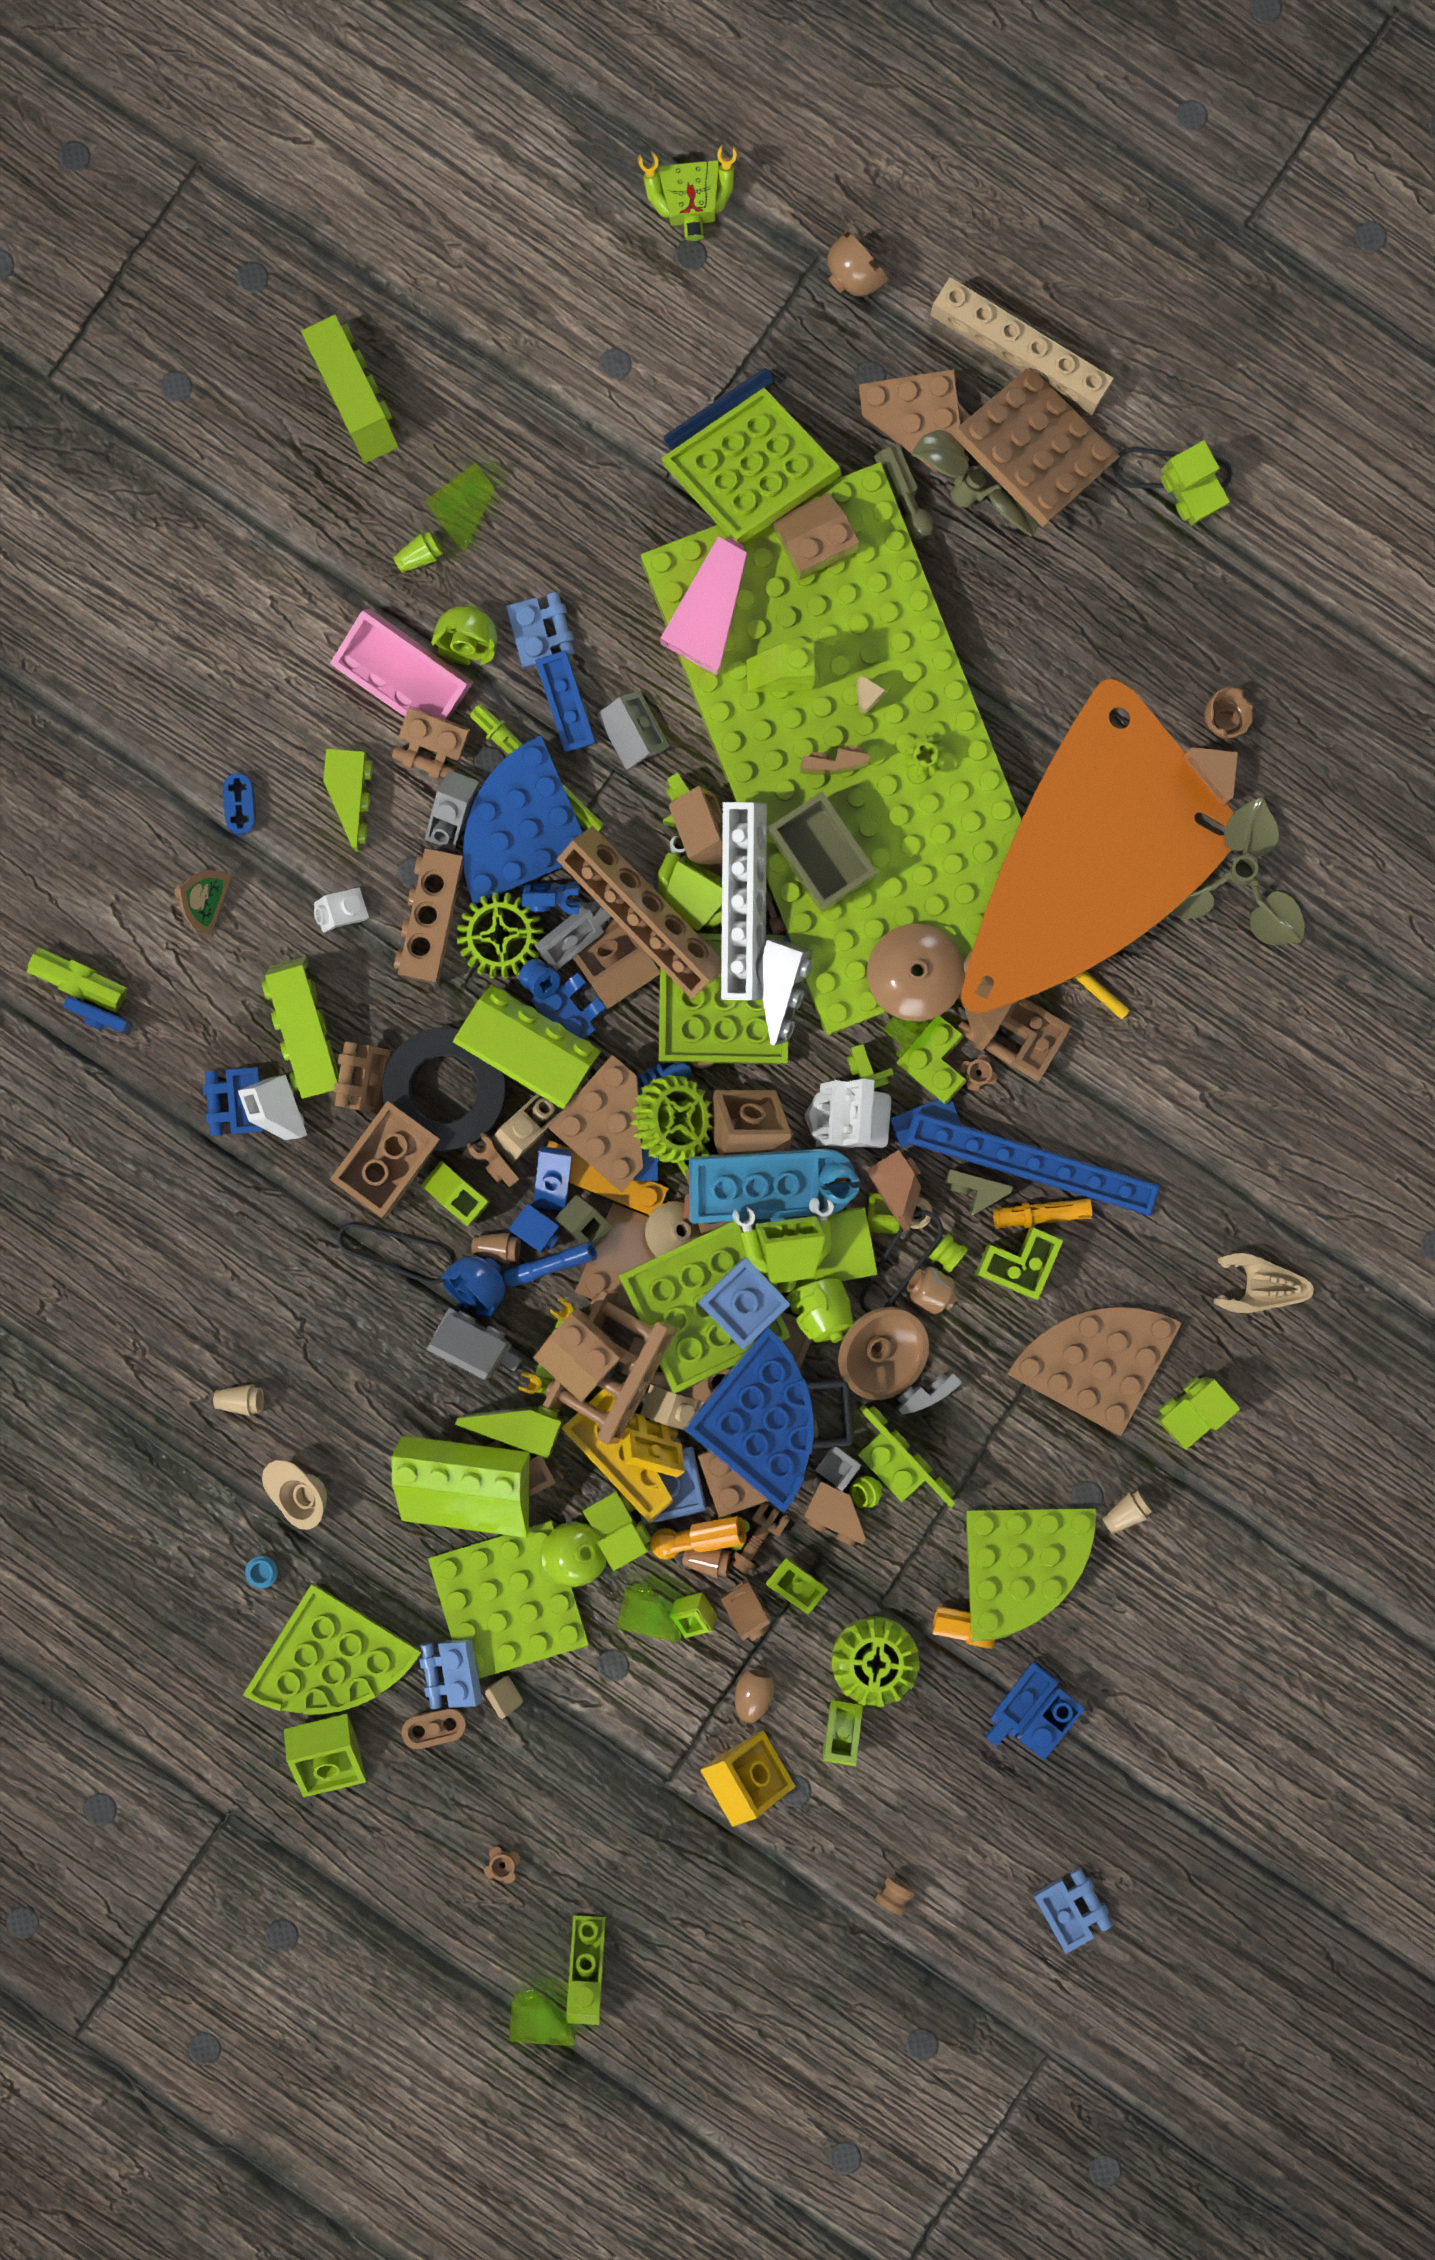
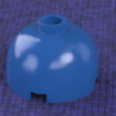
(476, 1283)

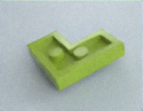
(926, 1064)

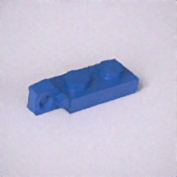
(1021, 1703)

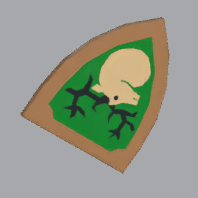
(202, 898)

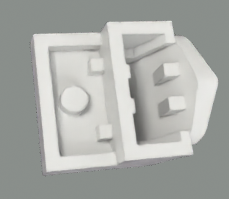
(849, 1115)

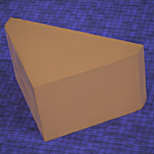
(1216, 770)

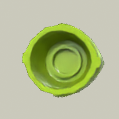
(822, 1310)

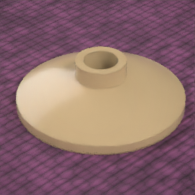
(662, 1225)

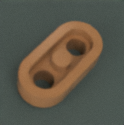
(434, 1726)

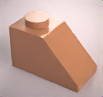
(897, 1185)

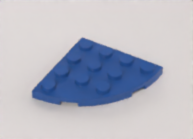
(517, 823)
(760, 1420)

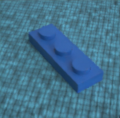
(565, 701)

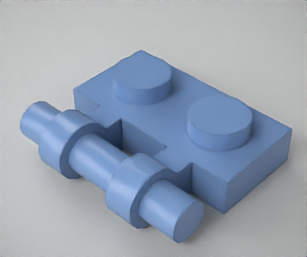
(530, 632)
(459, 1674)
(1063, 1915)

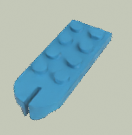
(768, 1184)

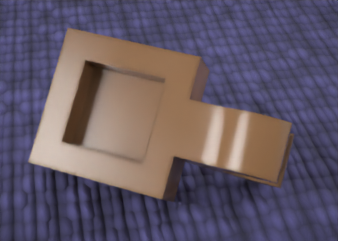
(497, 1165)

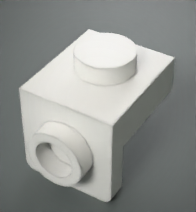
(340, 909)

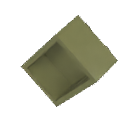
(821, 852)

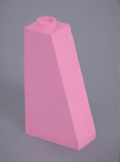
(706, 611)

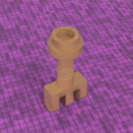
(743, 1561)

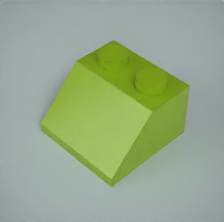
(324, 1755)

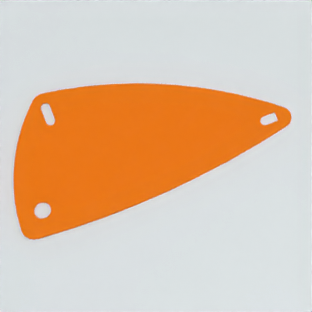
(1096, 853)

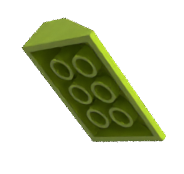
(462, 1486)

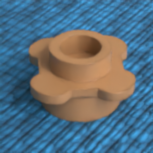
(983, 1064)
(507, 1873)

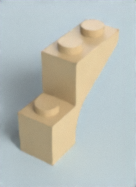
(669, 1408)

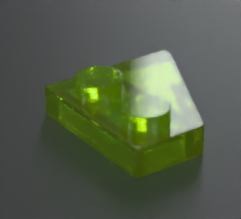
(462, 504)

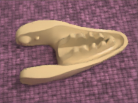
(1266, 1285)

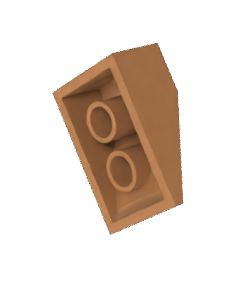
(385, 1160)
(616, 1253)

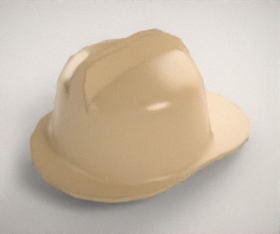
(295, 1493)

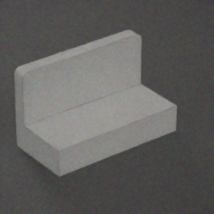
(632, 729)

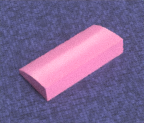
(399, 668)

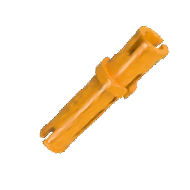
(1028, 1215)

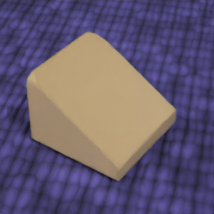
(503, 1696)

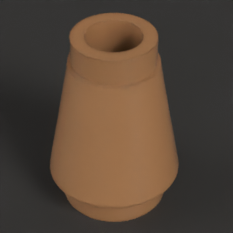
(499, 1247)
(712, 1563)

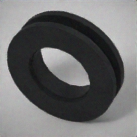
(436, 1043)

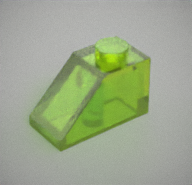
(646, 1614)
(539, 2021)

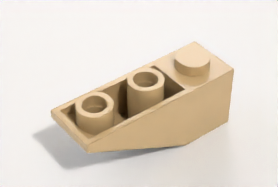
(526, 1127)

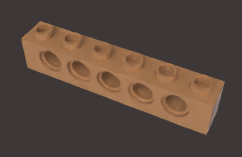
(641, 912)

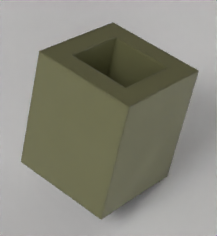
(583, 1221)

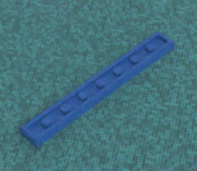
(1032, 1163)

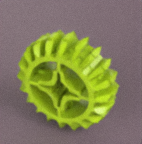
(485, 937)
(662, 1117)

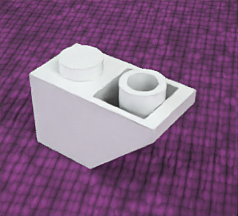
(273, 1107)

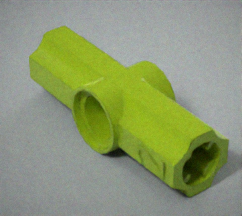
(77, 979)

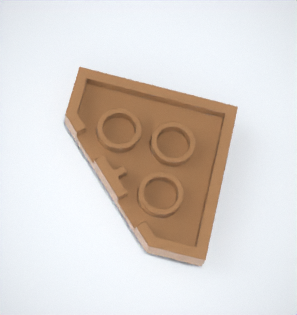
(912, 407)
(600, 1127)

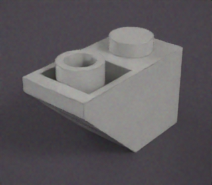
(451, 810)

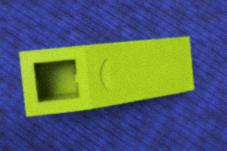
(346, 783)
(586, 1970)

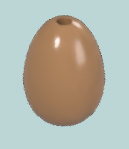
(753, 1694)

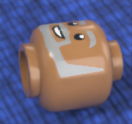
(932, 1290)

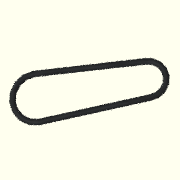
(1159, 452)
(396, 1235)
(918, 1265)

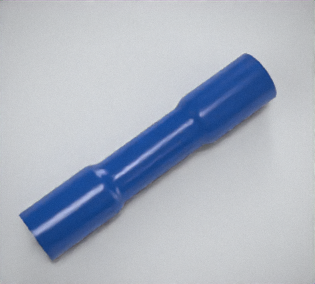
(567, 1259)

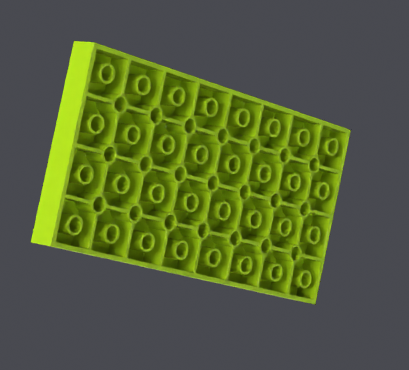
(872, 617)

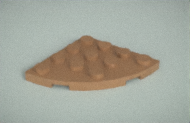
(1098, 1361)

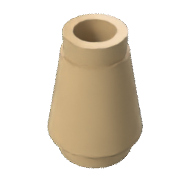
(241, 1400)
(1128, 1512)

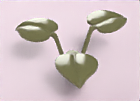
(947, 456)
(1253, 832)

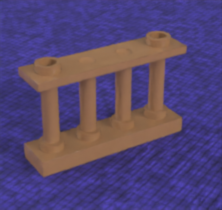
(641, 1368)

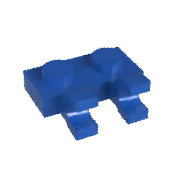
(543, 895)
(563, 1010)

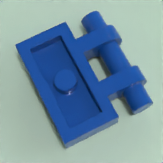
(236, 1080)

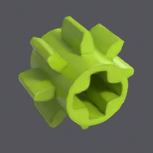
(921, 765)

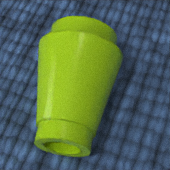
(419, 552)

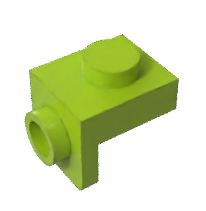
(860, 1065)

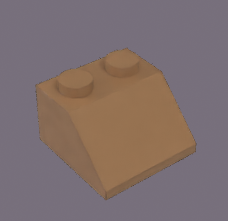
(816, 535)
(615, 964)
(747, 1121)
(579, 1355)

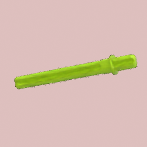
(508, 742)

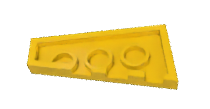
(638, 1485)

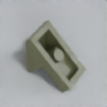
(986, 1191)

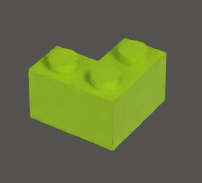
(1194, 483)
(1024, 1272)
(1196, 1411)
(620, 1534)

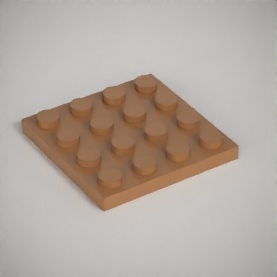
(1035, 446)

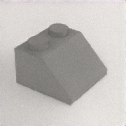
(469, 1345)

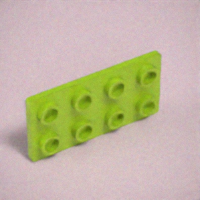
(894, 1465)

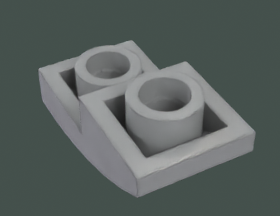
(918, 1399)

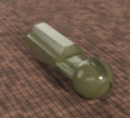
(904, 488)

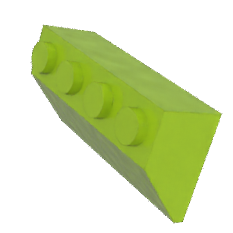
(527, 1046)

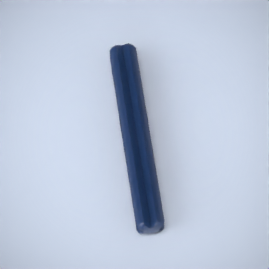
(718, 408)

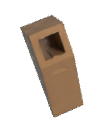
(746, 1610)

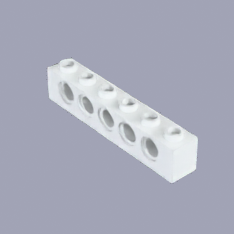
(743, 899)

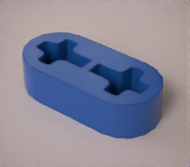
(231, 804)

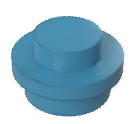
(261, 1572)

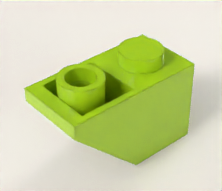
(455, 1194)

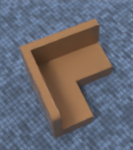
(700, 827)

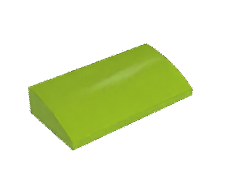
(850, 1251)

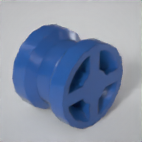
(539, 978)

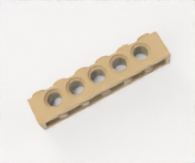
(1020, 345)

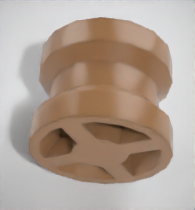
(895, 1895)

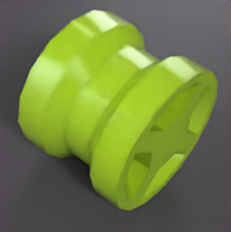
(948, 1252)

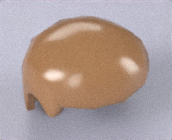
(1228, 713)

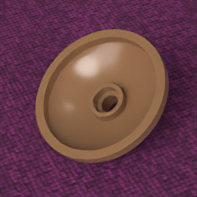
(902, 992)
(895, 1359)

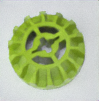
(877, 1632)

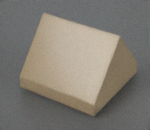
(868, 694)

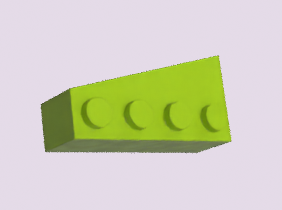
(350, 387)
(301, 1027)

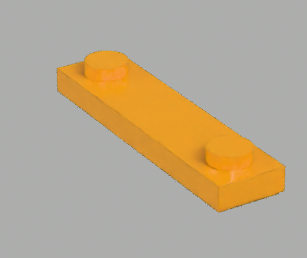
(638, 1195)

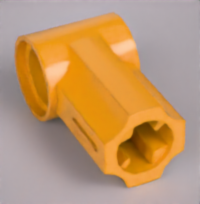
(956, 1624)

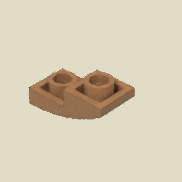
(846, 760)

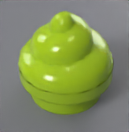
(866, 1492)

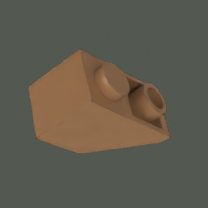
(835, 1511)

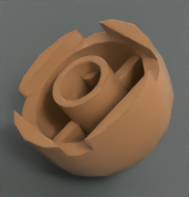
(853, 267)

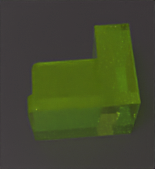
(904, 1032)

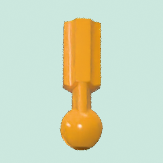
(701, 1537)

